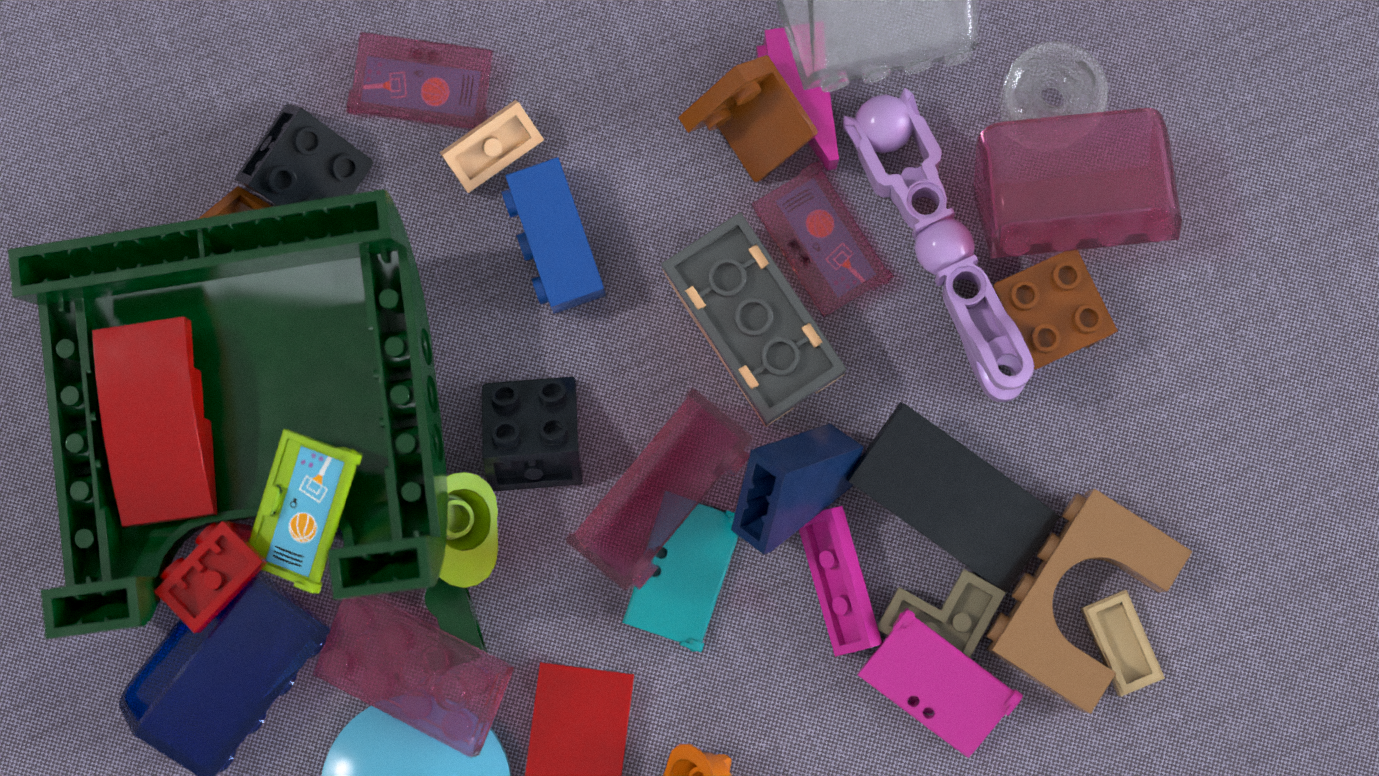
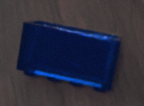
(214, 686)

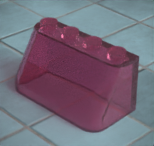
(1076, 183)

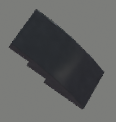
(953, 497)

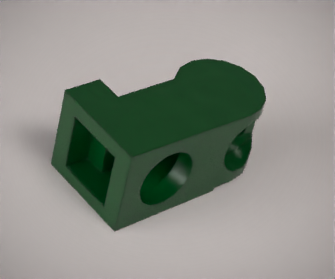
(455, 612)

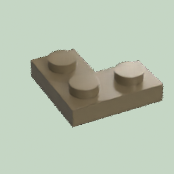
(961, 616)

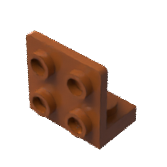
(754, 115)
(1056, 307)

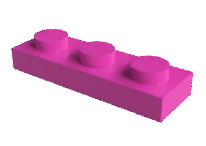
(839, 582)

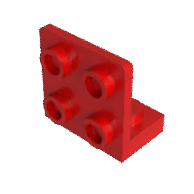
(211, 574)

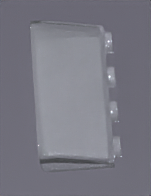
(874, 37)

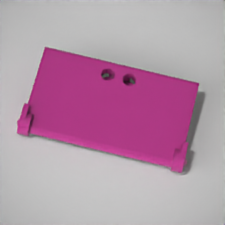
(941, 680)

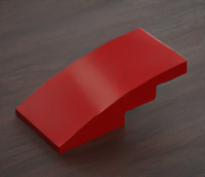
(154, 422)

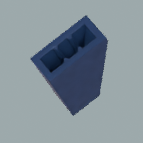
(792, 484)

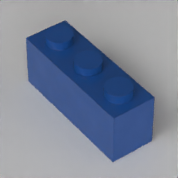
(553, 236)

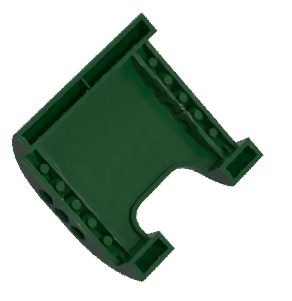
(297, 326)

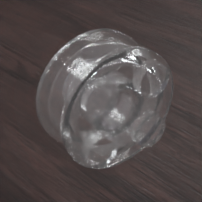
(1054, 66)

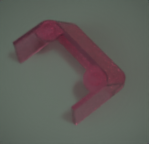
(661, 491)

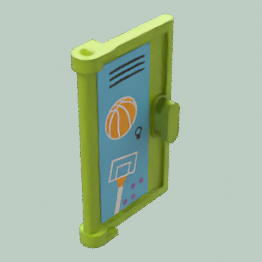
(308, 510)

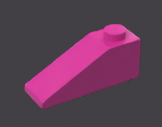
(814, 101)

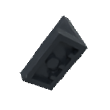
(302, 161)
(531, 434)

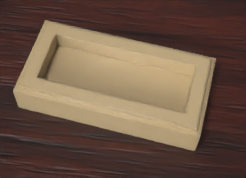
(1122, 642)

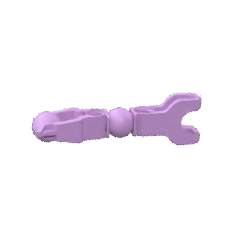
(941, 242)

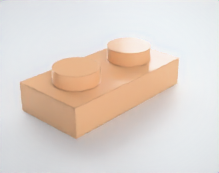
(491, 146)

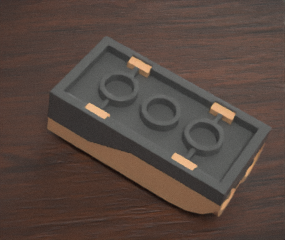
(753, 319)

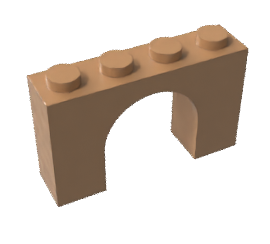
(1029, 635)

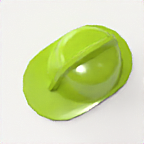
(471, 531)

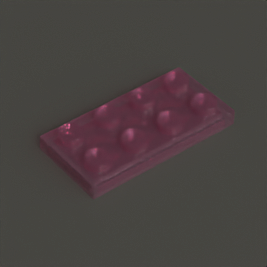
(414, 672)

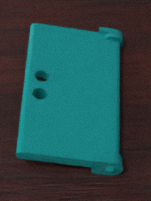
(689, 579)

